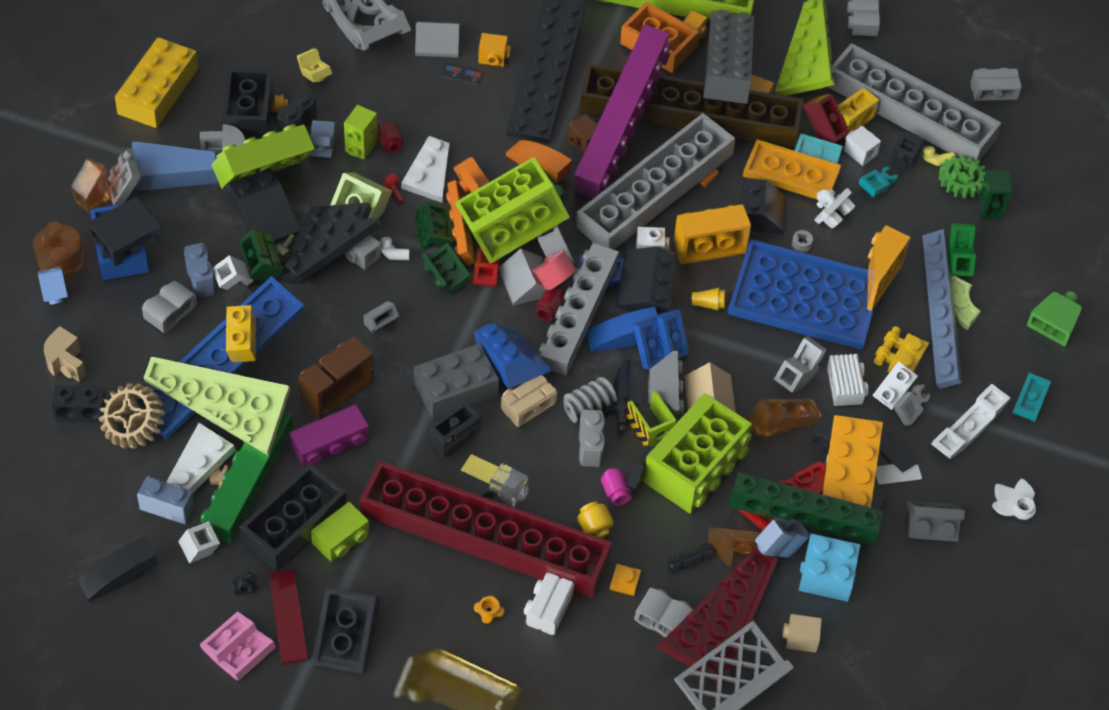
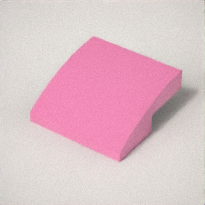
(237, 646)

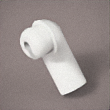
(391, 252)

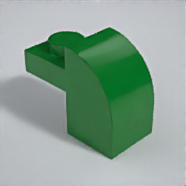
(961, 249)

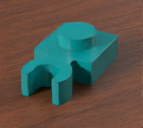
(876, 182)

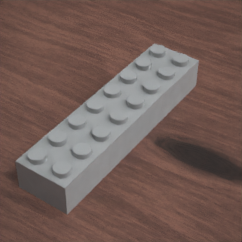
(916, 104)
(655, 183)

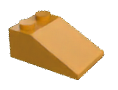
(885, 262)

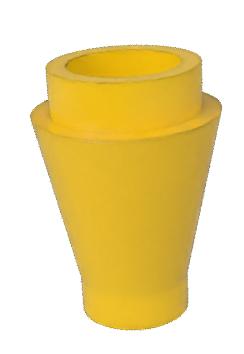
(710, 299)

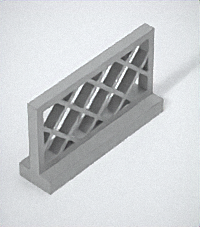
(752, 688)

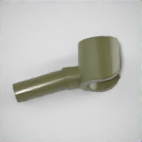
(283, 251)

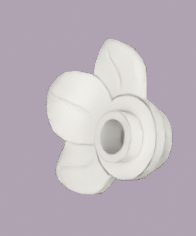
(1011, 500)

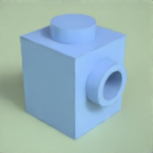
(52, 285)

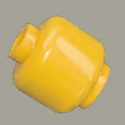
(595, 519)

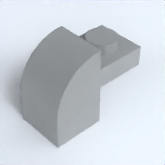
(217, 140)
(802, 366)

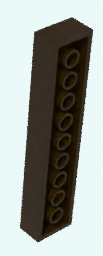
(681, 101)

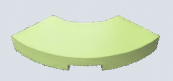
(965, 311)

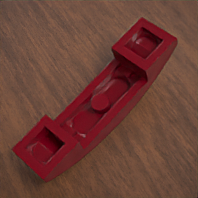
(288, 617)

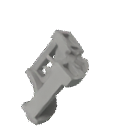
(360, 36)

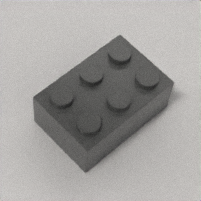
(456, 380)

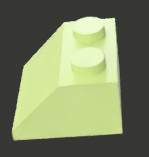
(358, 189)

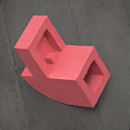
(554, 270)

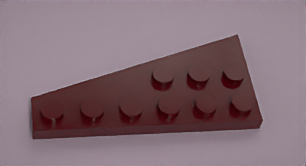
(721, 614)

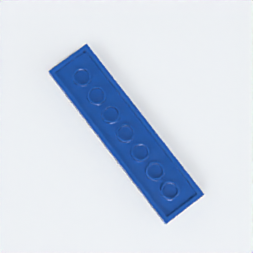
(273, 311)

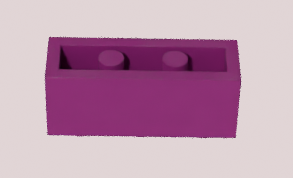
(329, 436)

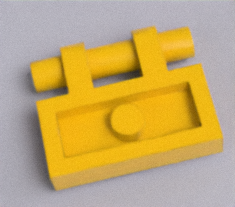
(909, 353)

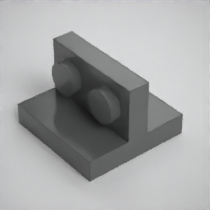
(934, 520)

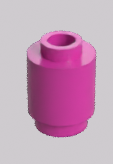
(616, 486)

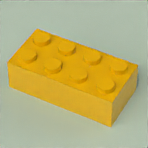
(156, 82)

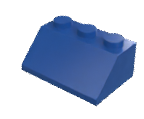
(510, 354)

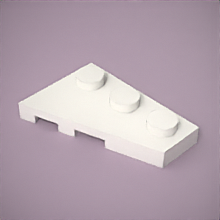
(428, 170)
(200, 459)

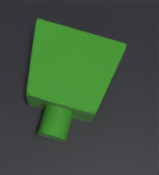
(1056, 316)

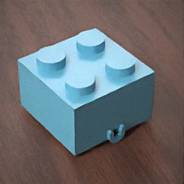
(829, 567)

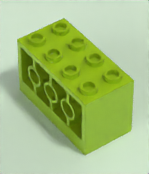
(512, 209)
(697, 453)

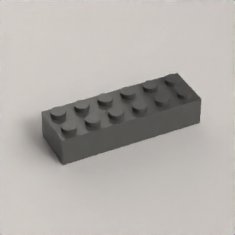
(729, 56)

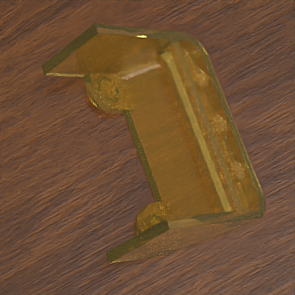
(454, 683)

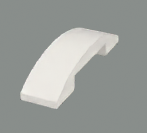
(972, 423)

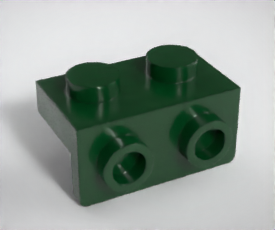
(447, 268)

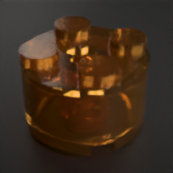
(58, 247)

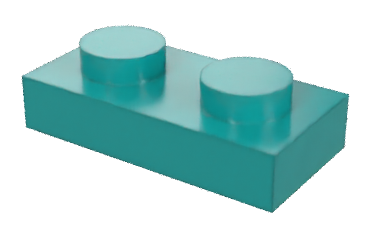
(818, 148)
(1031, 397)

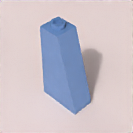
(172, 166)

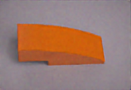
(550, 160)

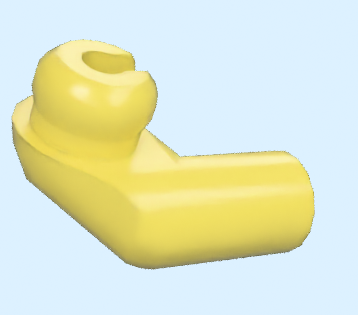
(936, 159)

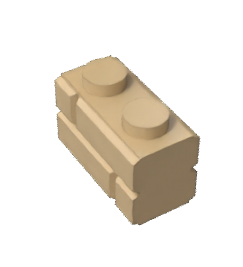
(528, 400)

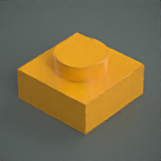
(625, 579)

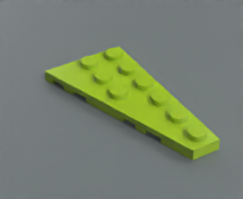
(809, 54)

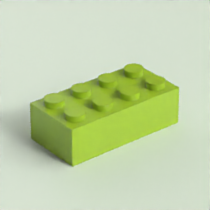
(255, 156)

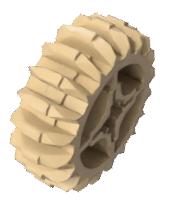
(125, 407)

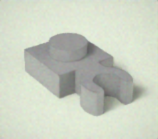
(909, 405)

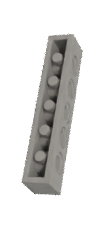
(597, 258)

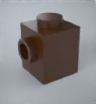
(581, 132)

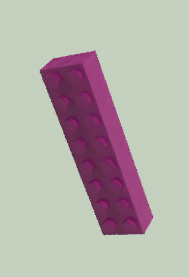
(622, 112)

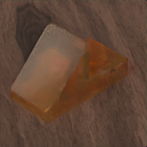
(728, 540)

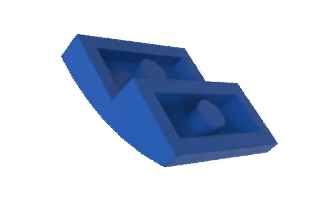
(659, 337)

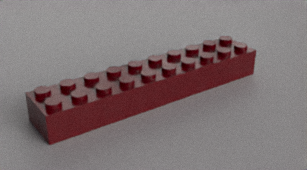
(484, 528)

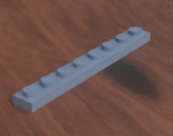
(941, 309)

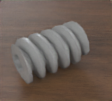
(589, 397)

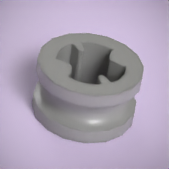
(802, 235)

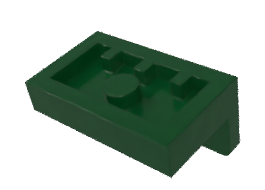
(434, 225)

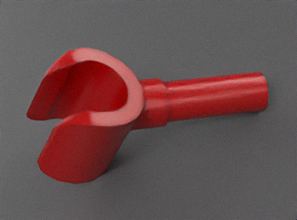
(391, 182)

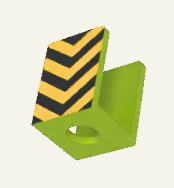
(644, 432)

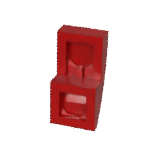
(485, 273)

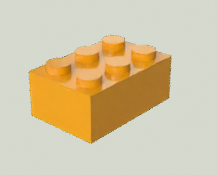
(711, 234)

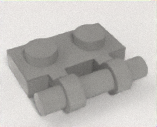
(123, 177)

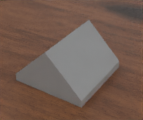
(437, 39)
(520, 278)

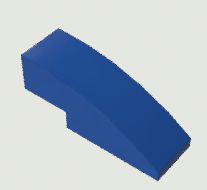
(617, 331)

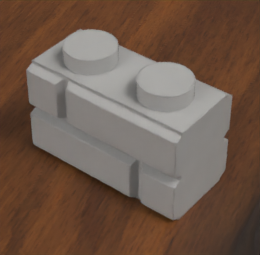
(995, 84)

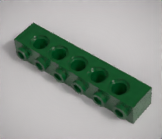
(810, 508)

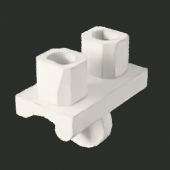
(840, 202)
(895, 385)

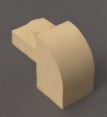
(61, 354)

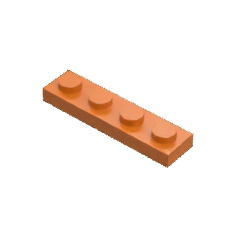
(461, 230)

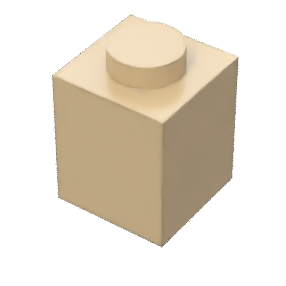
(802, 633)

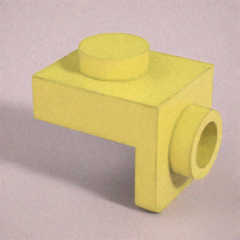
(312, 66)

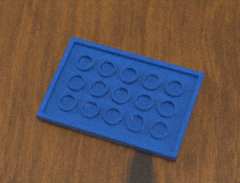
(803, 294)

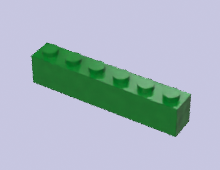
(243, 483)

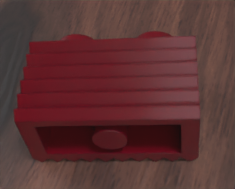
(826, 118)

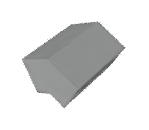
(374, 314)

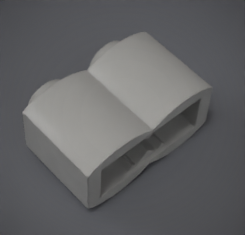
(864, 17)
(169, 306)
(591, 438)
(661, 612)

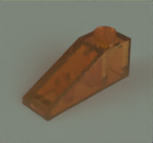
(781, 415)

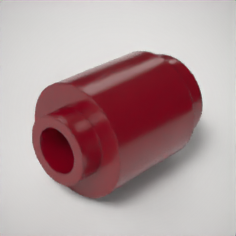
(390, 136)
(549, 304)

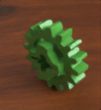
(962, 176)

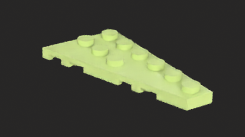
(234, 402)

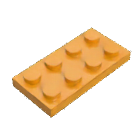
(791, 169)
(852, 460)

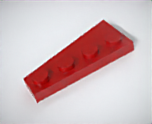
(809, 479)

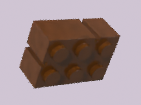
(336, 377)

